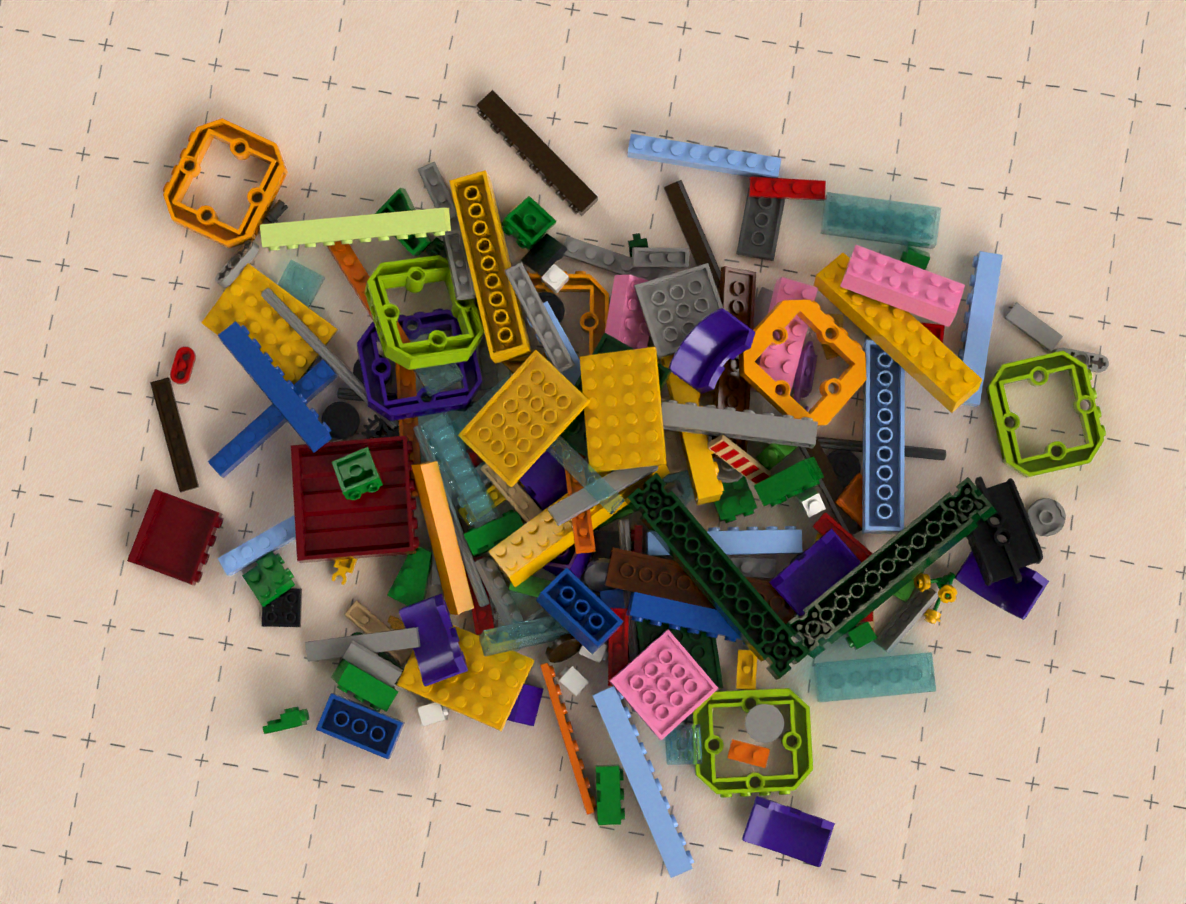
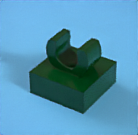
(637, 242)
(436, 248)

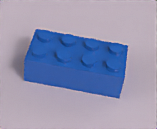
(579, 611)
(360, 726)

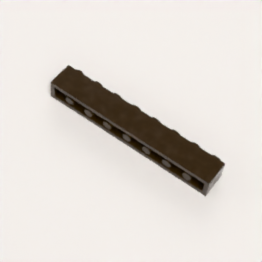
(537, 153)

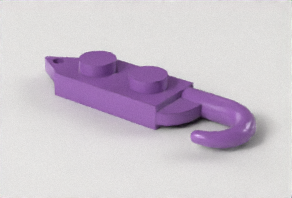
(805, 373)

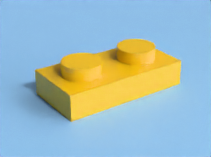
(746, 670)

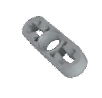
(237, 263)
(1095, 357)

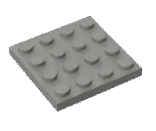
(676, 305)

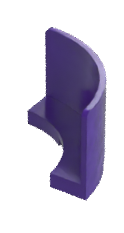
(708, 348)
(545, 481)
(815, 571)
(1006, 594)
(439, 651)
(788, 831)

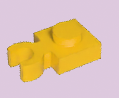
(344, 566)

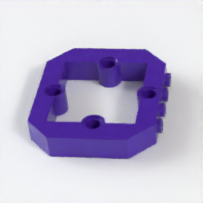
(414, 406)

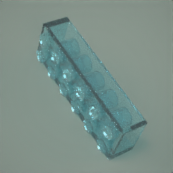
(880, 220)
(460, 469)
(874, 677)

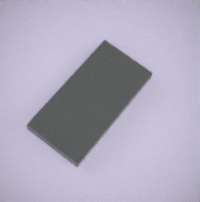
(760, 227)

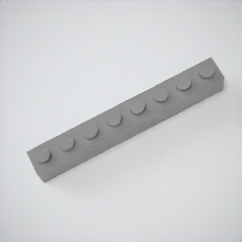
(739, 425)

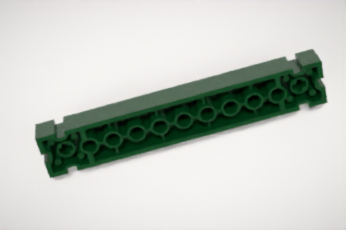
(891, 567)
(716, 576)

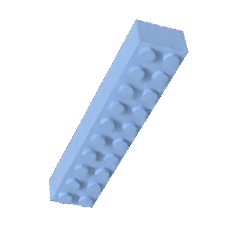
(883, 443)
(643, 784)

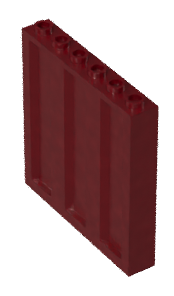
(342, 529)

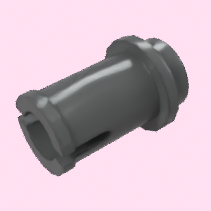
(276, 211)

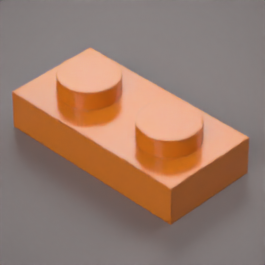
(748, 753)

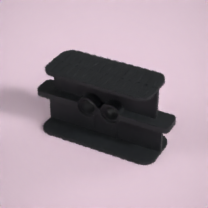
(1022, 547)

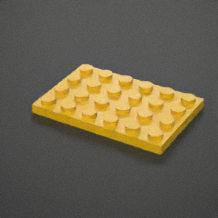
(247, 307)
(624, 410)
(524, 418)
(483, 691)

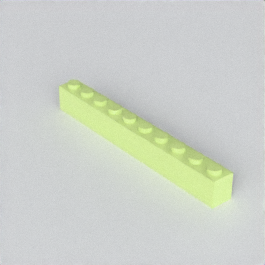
(355, 227)

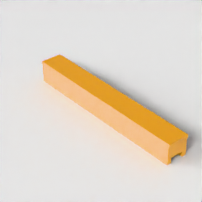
(442, 537)

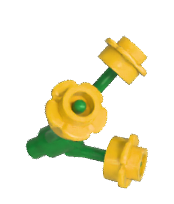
(946, 593)

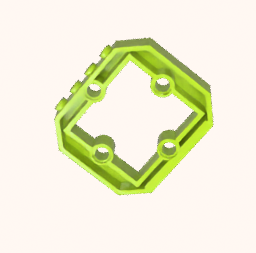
(426, 352)
(1089, 418)
(799, 727)

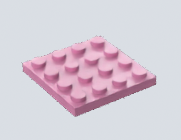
(663, 684)

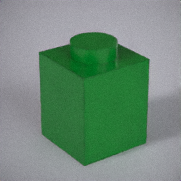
(860, 635)

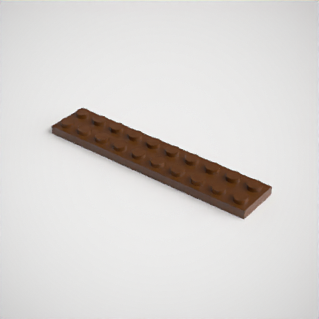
(737, 298)
(668, 580)

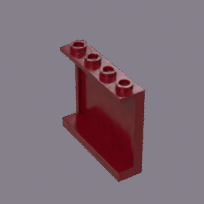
(175, 537)

